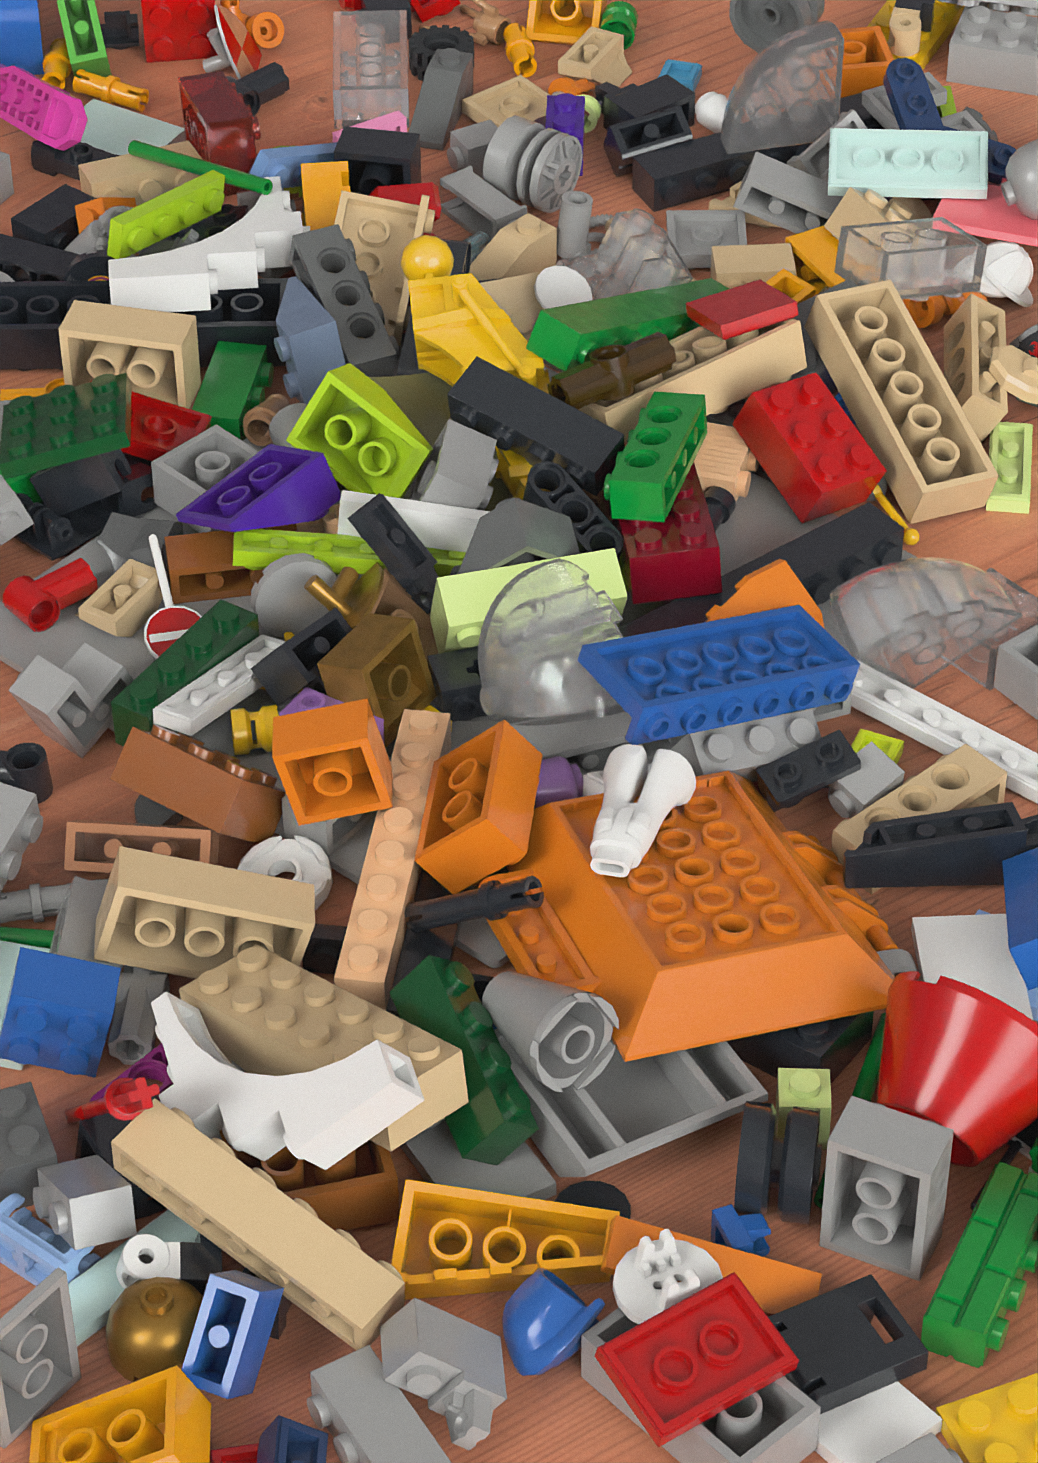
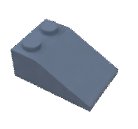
(305, 341)

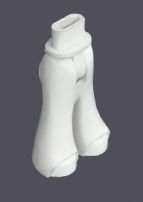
(629, 828)

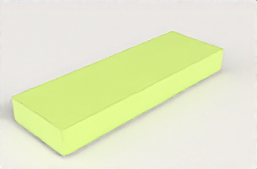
(1012, 458)

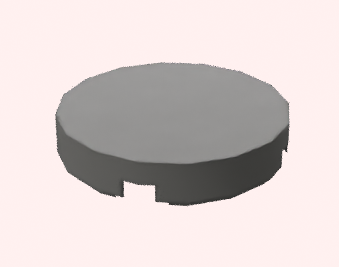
(281, 596)

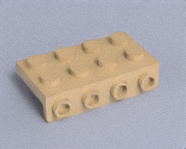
(379, 234)

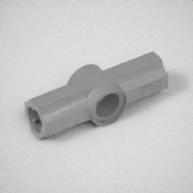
(134, 1019)

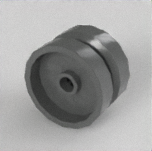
(766, 20)

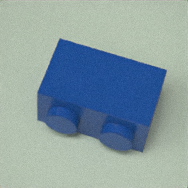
(231, 1333)

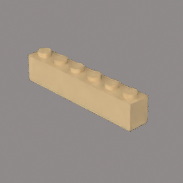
(259, 1224)

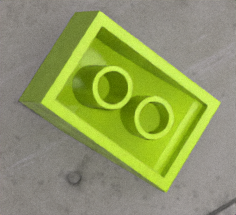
(361, 434)

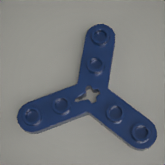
(916, 110)

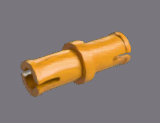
(520, 50)
(57, 64)
(111, 90)

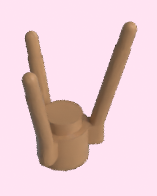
(487, 23)

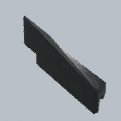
(940, 848)

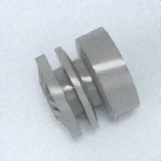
(532, 163)

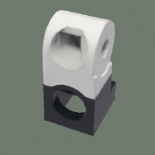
(150, 1257)

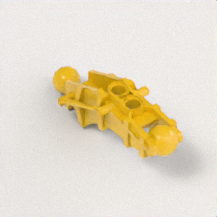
(460, 321)

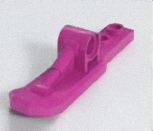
(40, 108)

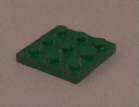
(65, 425)

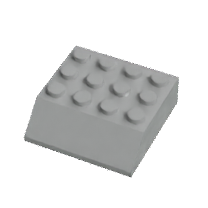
(634, 1105)

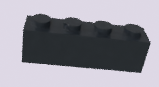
(534, 424)

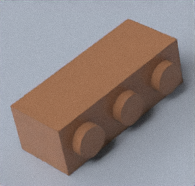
(94, 844)

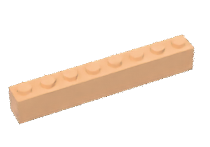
(389, 869)

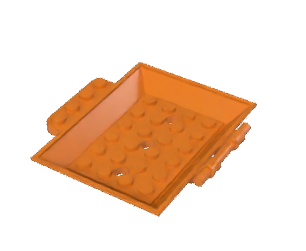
(661, 935)

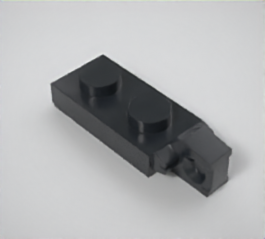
(398, 549)

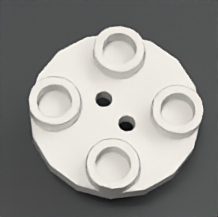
(660, 1266)

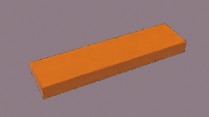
(770, 1282)

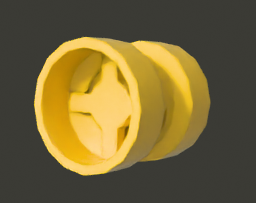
(242, 732)

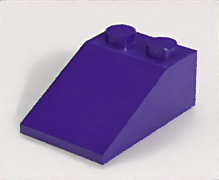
(267, 491)

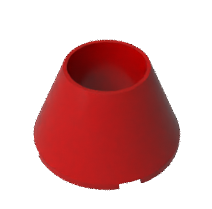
(959, 1063)

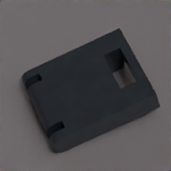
(843, 1349)

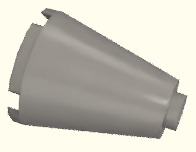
(553, 1028)

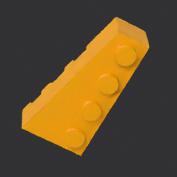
(322, 192)
(492, 1242)

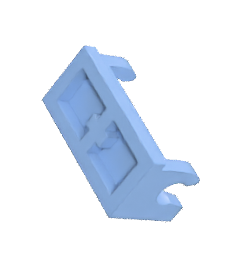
(34, 1248)

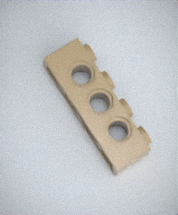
(967, 354)
(952, 783)

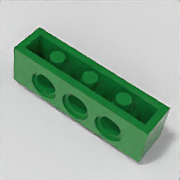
(657, 457)

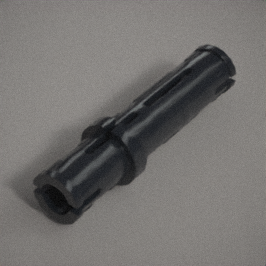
(490, 901)

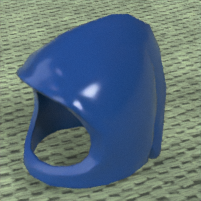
(545, 1323)

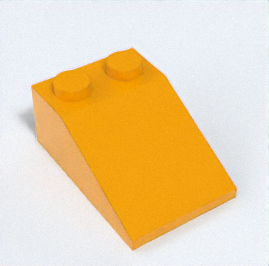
(141, 1422)

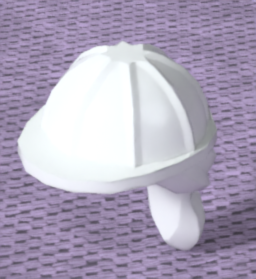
(1007, 273)

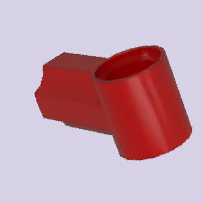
(41, 600)

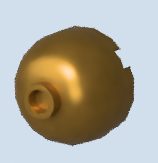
(151, 1326)

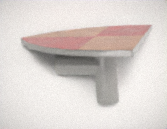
(232, 44)

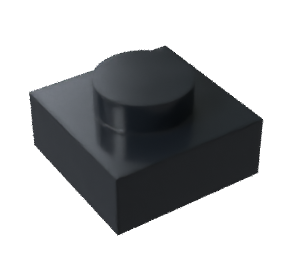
(324, 948)

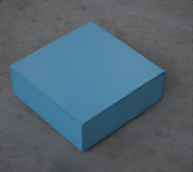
(684, 72)

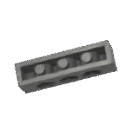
(326, 251)

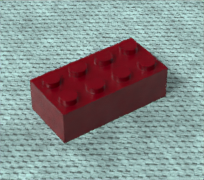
(675, 555)

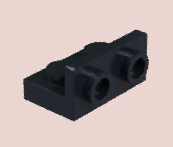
(806, 770)

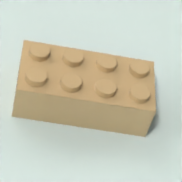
(197, 914)

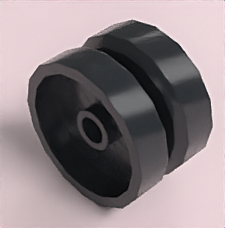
(778, 1162)

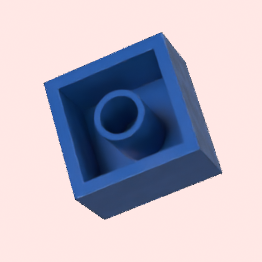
(58, 1012)

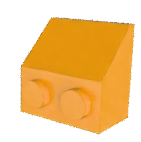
(562, 19)

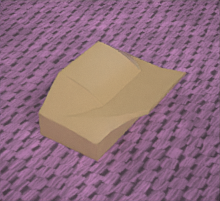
(597, 58)
(124, 600)

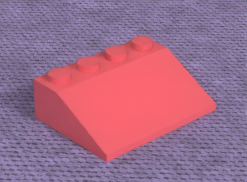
(990, 217)

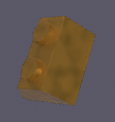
(381, 663)

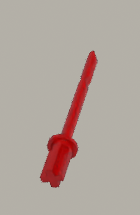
(122, 1100)

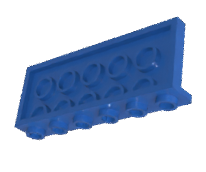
(721, 672)

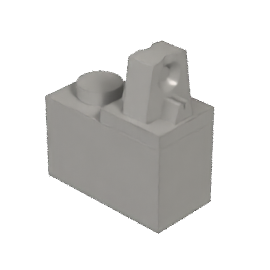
(448, 1365)

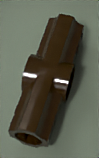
(613, 371)

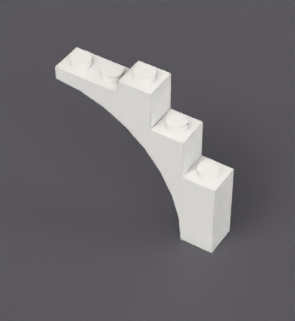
(228, 260)
(312, 1113)

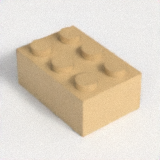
(148, 345)

